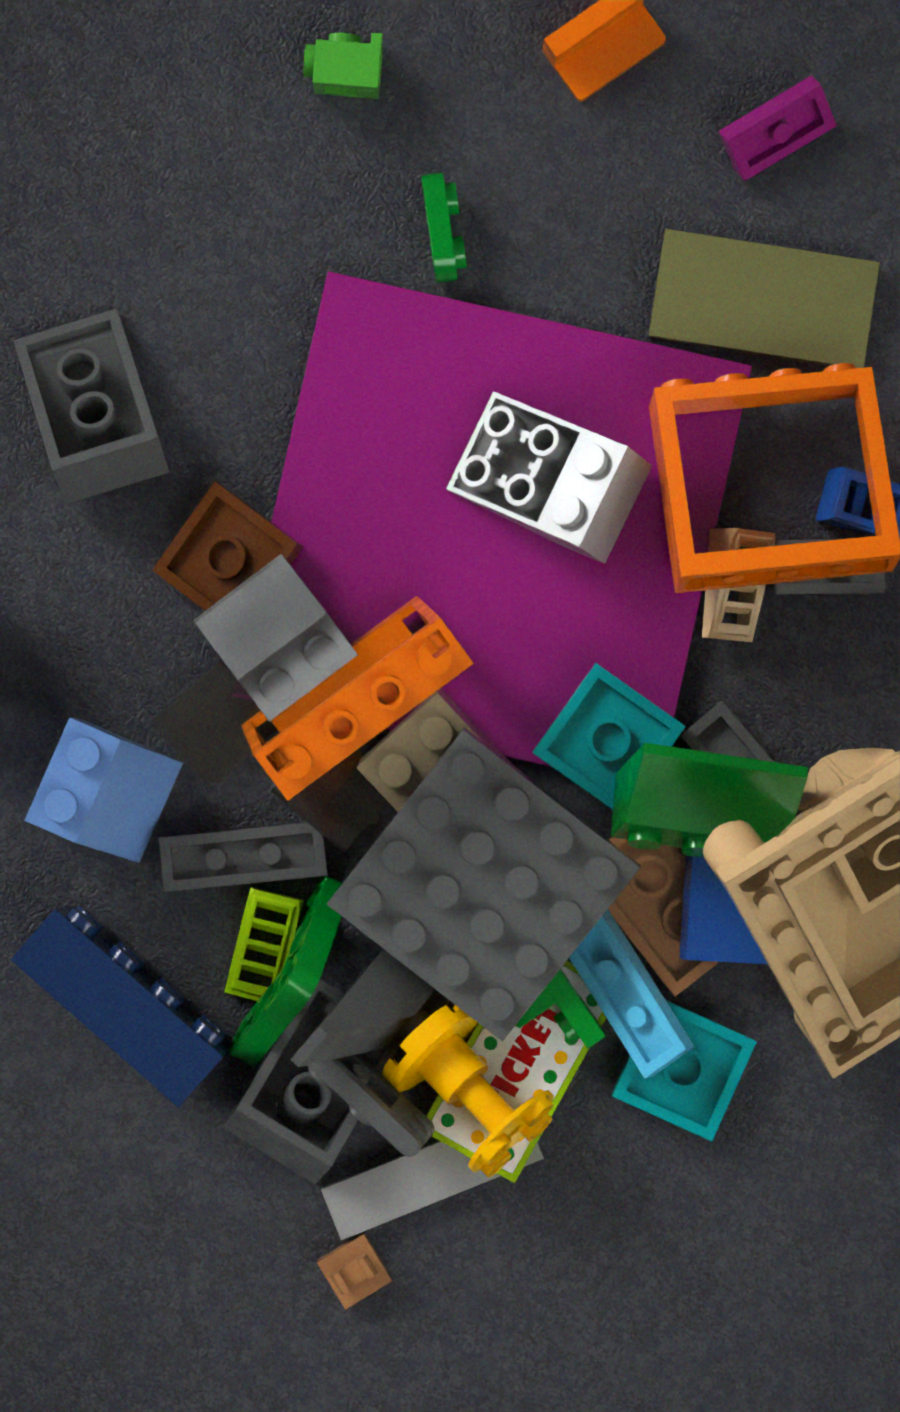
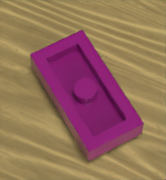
(777, 128)

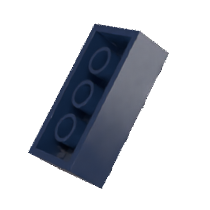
(121, 1002)

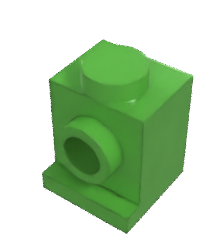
(345, 65)

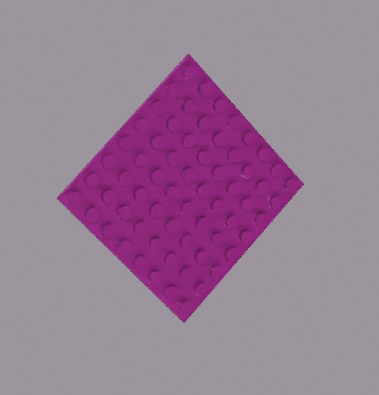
(367, 471)

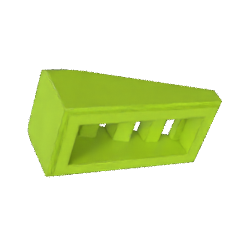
(271, 901)

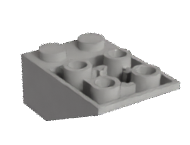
(550, 476)

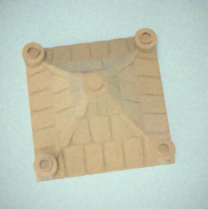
(828, 902)

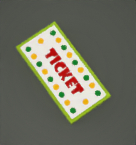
(519, 1068)

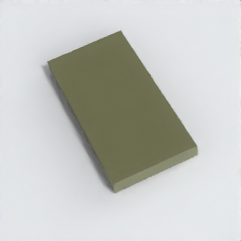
(763, 299)

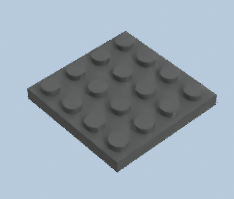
(483, 884)

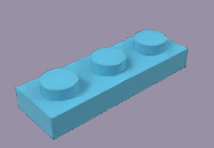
(629, 998)

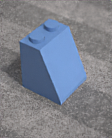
(103, 790)

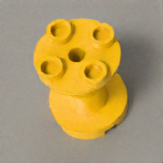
(450, 1066)

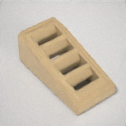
(749, 596)

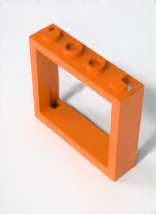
(781, 562)
(359, 699)

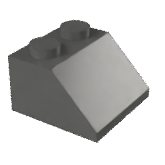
(275, 637)

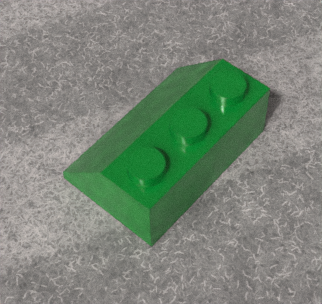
(685, 793)

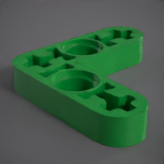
(296, 980)

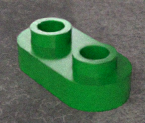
(440, 203)

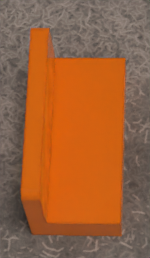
(602, 44)

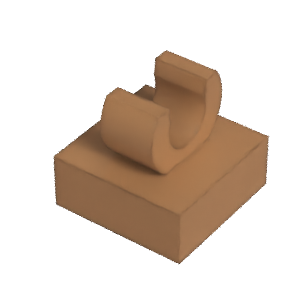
(354, 1270)

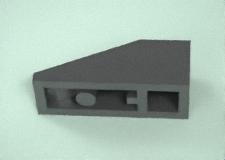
(370, 1013)

